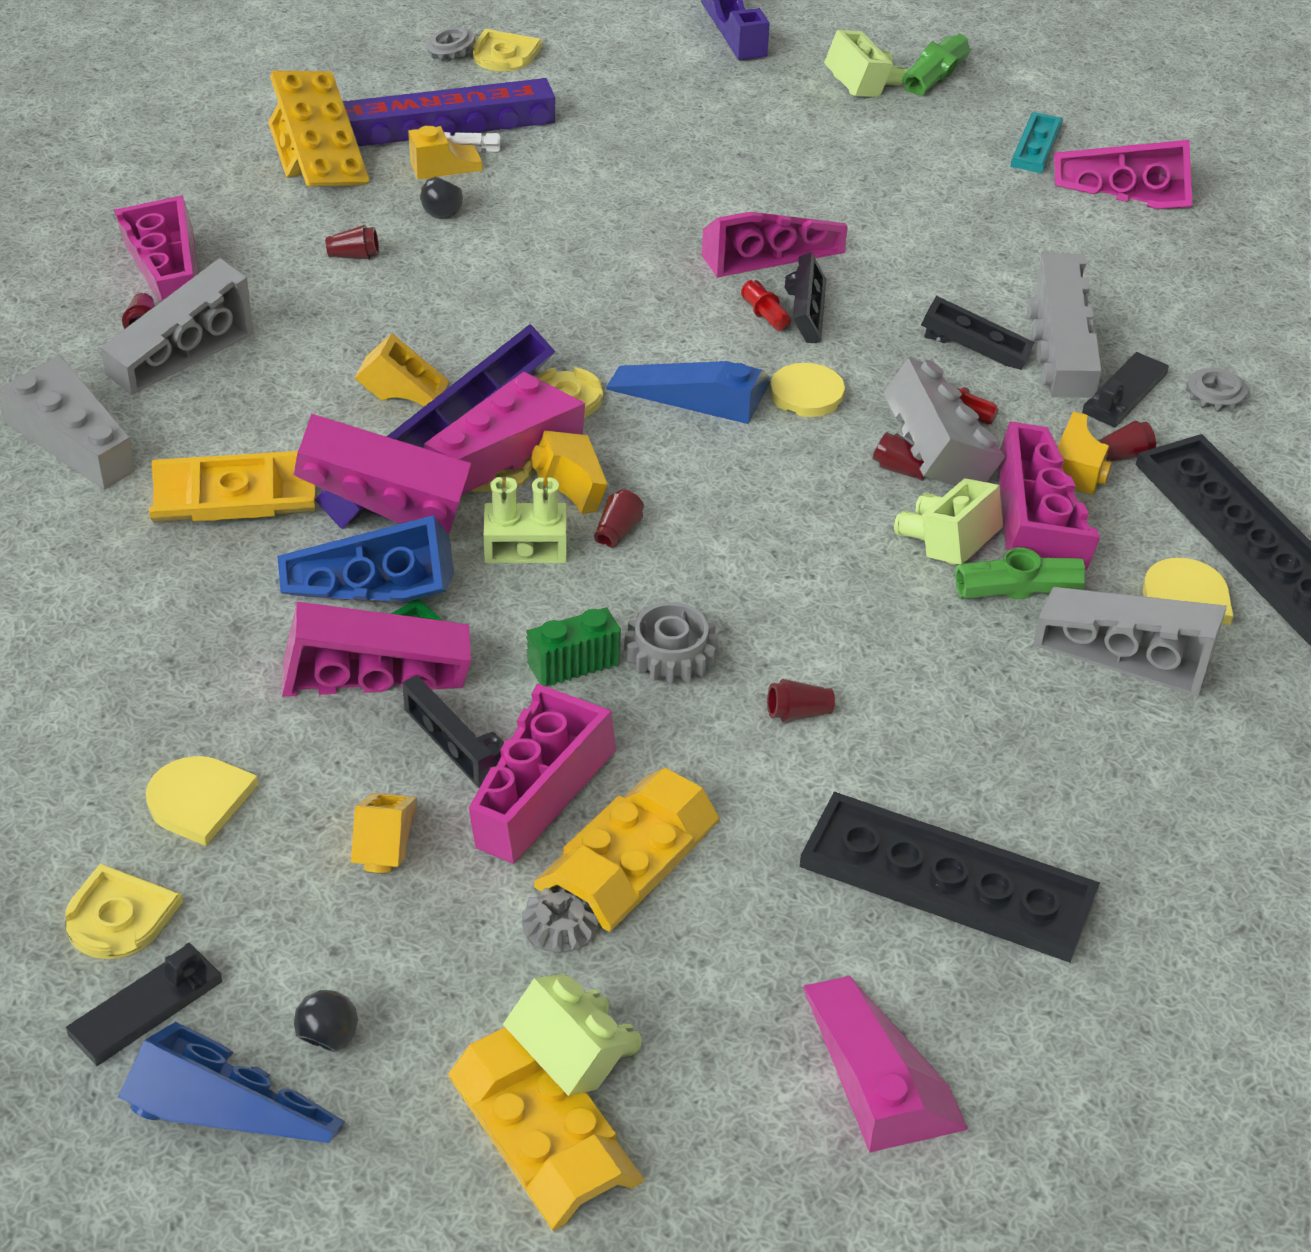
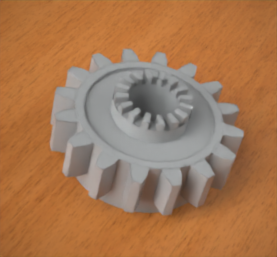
(671, 641)

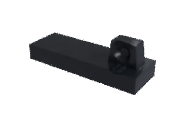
(809, 288)
(952, 322)
(1125, 389)
(468, 752)
(144, 1004)

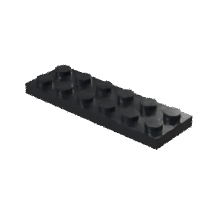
(951, 876)

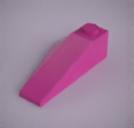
(1139, 172)
(767, 240)
(884, 1076)

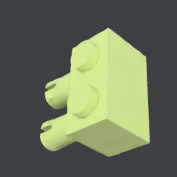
(862, 64)
(954, 523)
(524, 530)
(570, 1032)

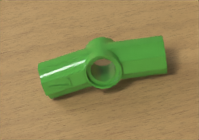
(936, 63)
(1018, 575)

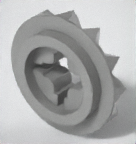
(451, 43)
(1231, 388)
(564, 934)

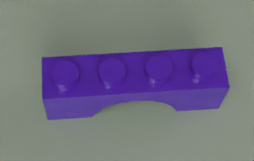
(742, 29)

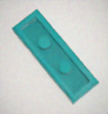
(1036, 142)

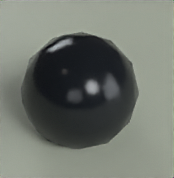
(440, 198)
(326, 1020)

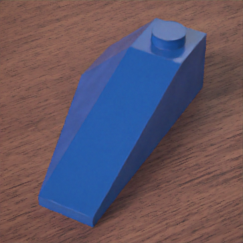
(705, 387)
(378, 565)
(188, 1081)

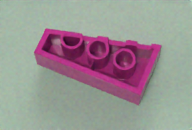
(160, 243)
(507, 428)
(381, 472)
(1040, 498)
(371, 650)
(540, 771)

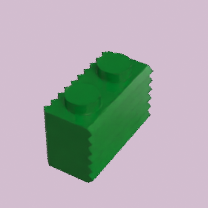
(573, 646)

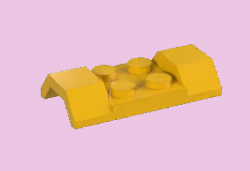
(229, 487)
(632, 845)
(549, 1139)

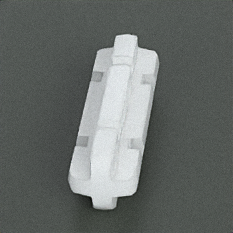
(490, 142)

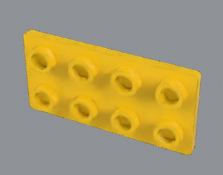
(314, 130)

